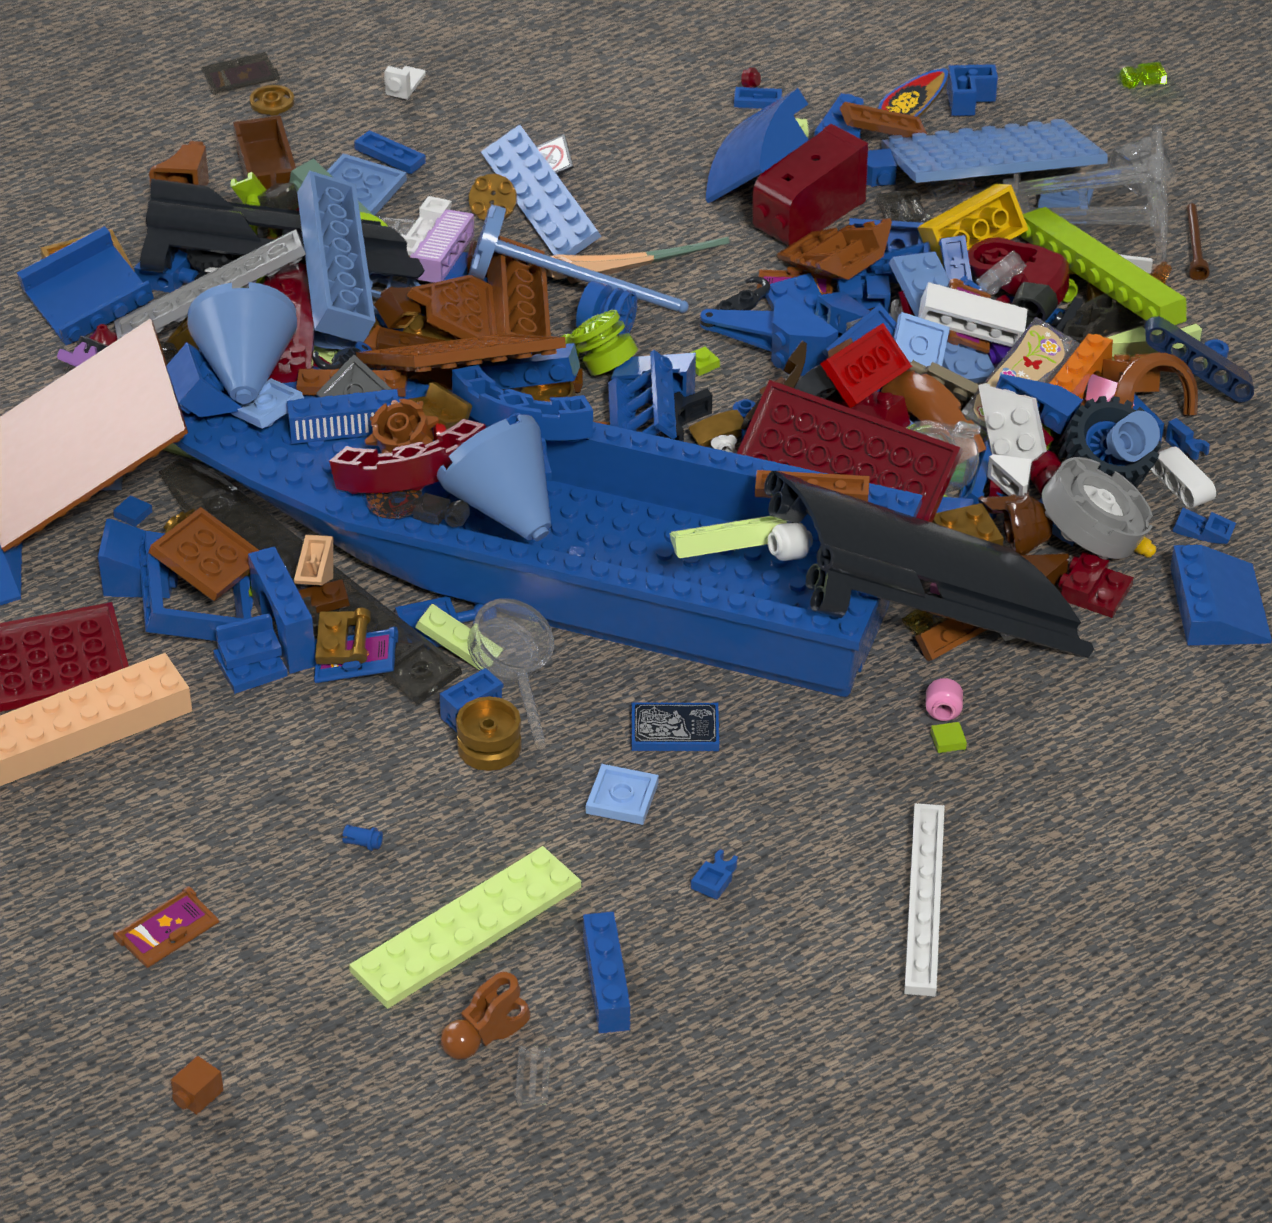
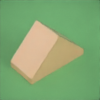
(315, 561)

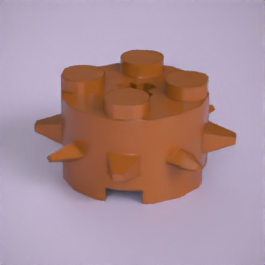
(400, 425)

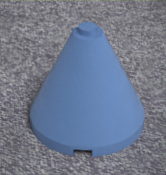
(242, 334)
(503, 476)

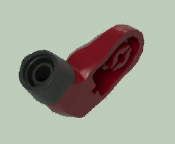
(1040, 284)

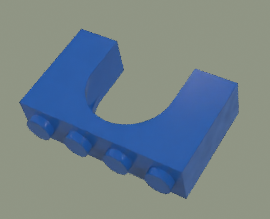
(276, 594)

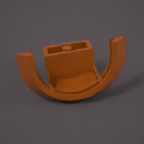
(1142, 374)

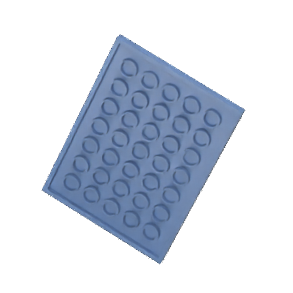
(993, 151)

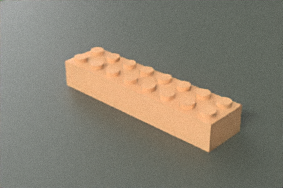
(90, 716)

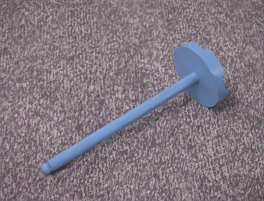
(489, 243)

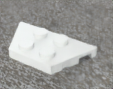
(1012, 423)

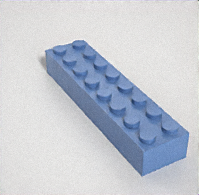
(335, 257)

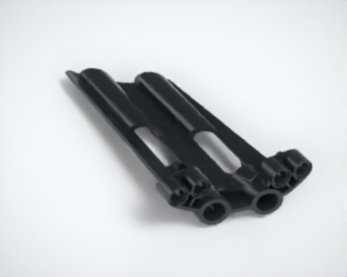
(203, 220)

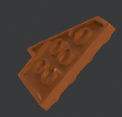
(458, 306)

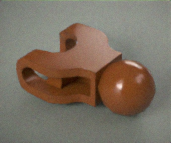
(486, 1018)

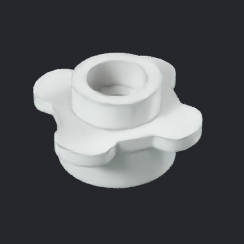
(724, 441)

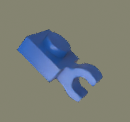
(1182, 437)

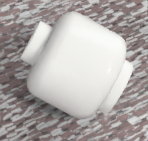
(789, 541)

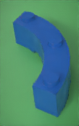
(558, 420)

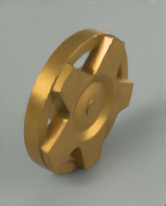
(272, 99)

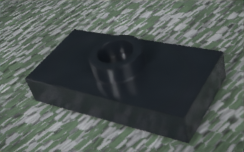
(1062, 318)

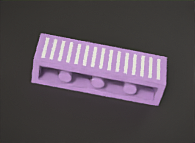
(444, 244)

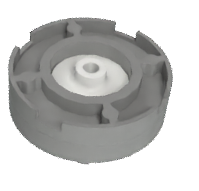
(1096, 508)

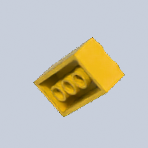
(983, 216)

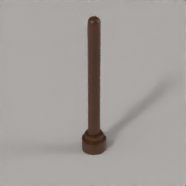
(1198, 267)

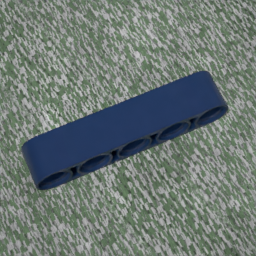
(1205, 369)

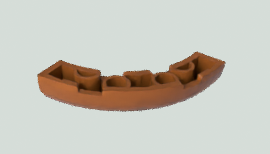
(929, 400)

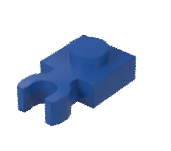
(714, 878)

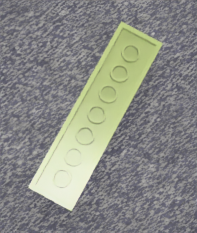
(464, 927)

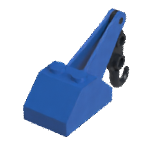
(771, 330)

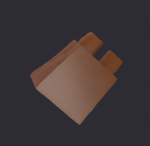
(185, 166)

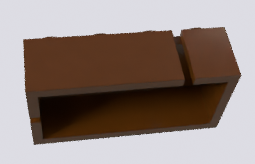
(264, 150)

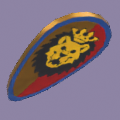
(916, 94)

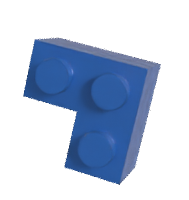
(970, 85)

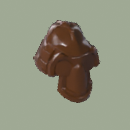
(1024, 520)

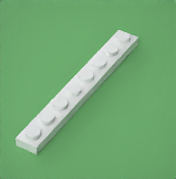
(924, 900)

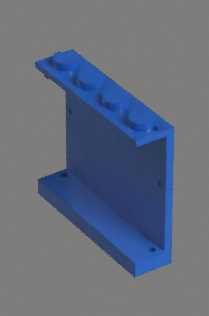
(84, 286)

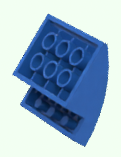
(757, 145)

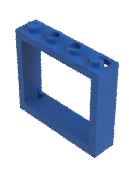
(179, 622)

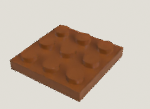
(205, 553)

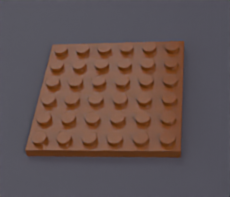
(461, 351)

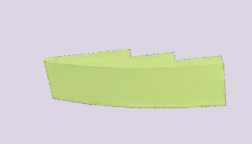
(1134, 340)

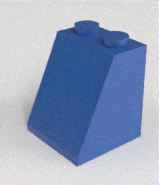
(121, 564)

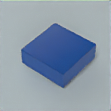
(132, 511)

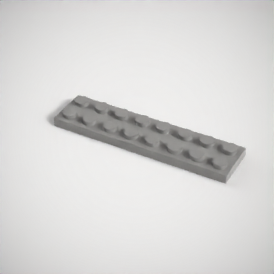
(239, 272)

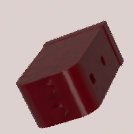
(811, 186)

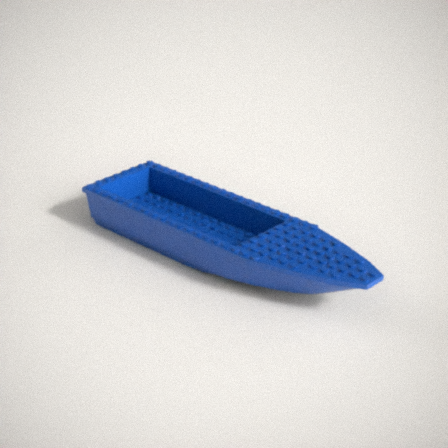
(607, 551)

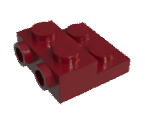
(1094, 585)

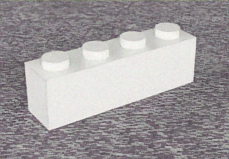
(973, 314)

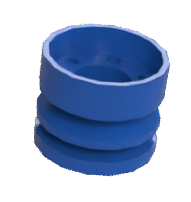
(601, 298)

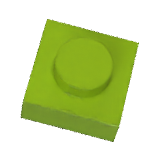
(705, 361)

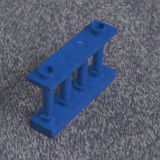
(623, 405)

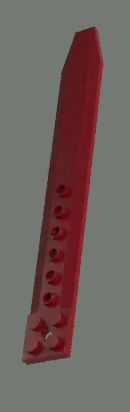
(294, 283)

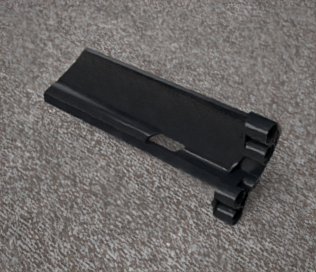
(889, 551)

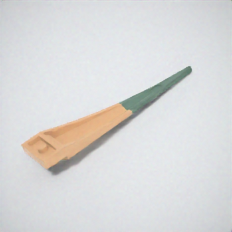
(619, 262)

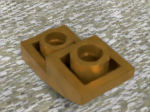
(720, 424)

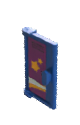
(379, 658)

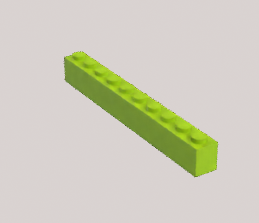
(1104, 267)

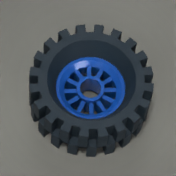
(1087, 437)

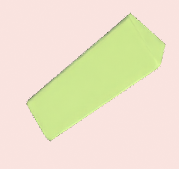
(723, 536)

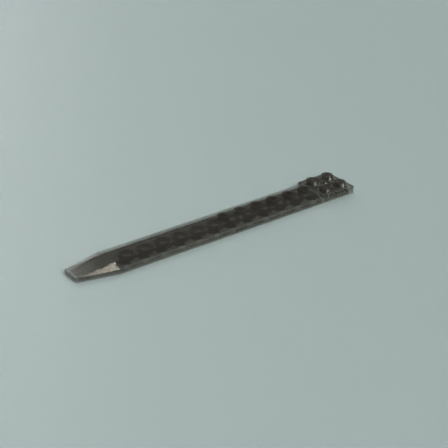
(198, 487)

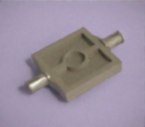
(959, 386)

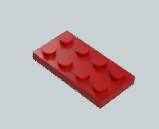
(866, 365)

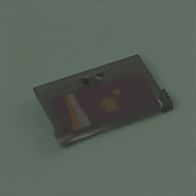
(232, 75)

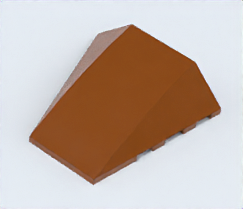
(839, 252)

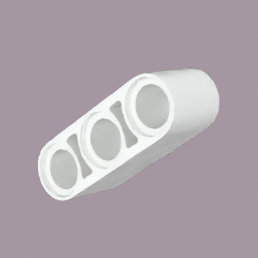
(1183, 477)

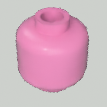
(944, 699)

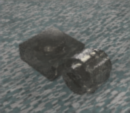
(435, 509)

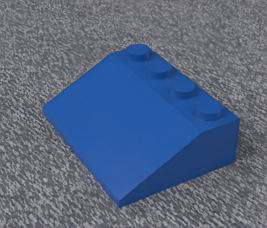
(1217, 598)

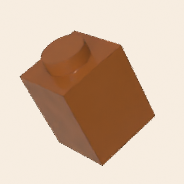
(196, 1085)

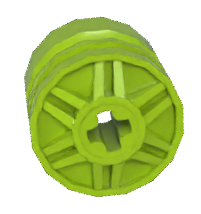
(605, 345)

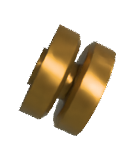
(489, 733)

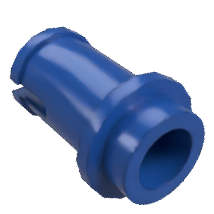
(364, 837)

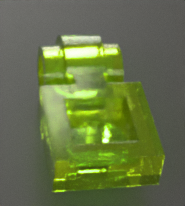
(1146, 72)

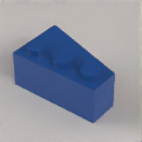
(683, 372)

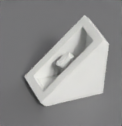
(1010, 473)

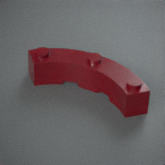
(404, 468)

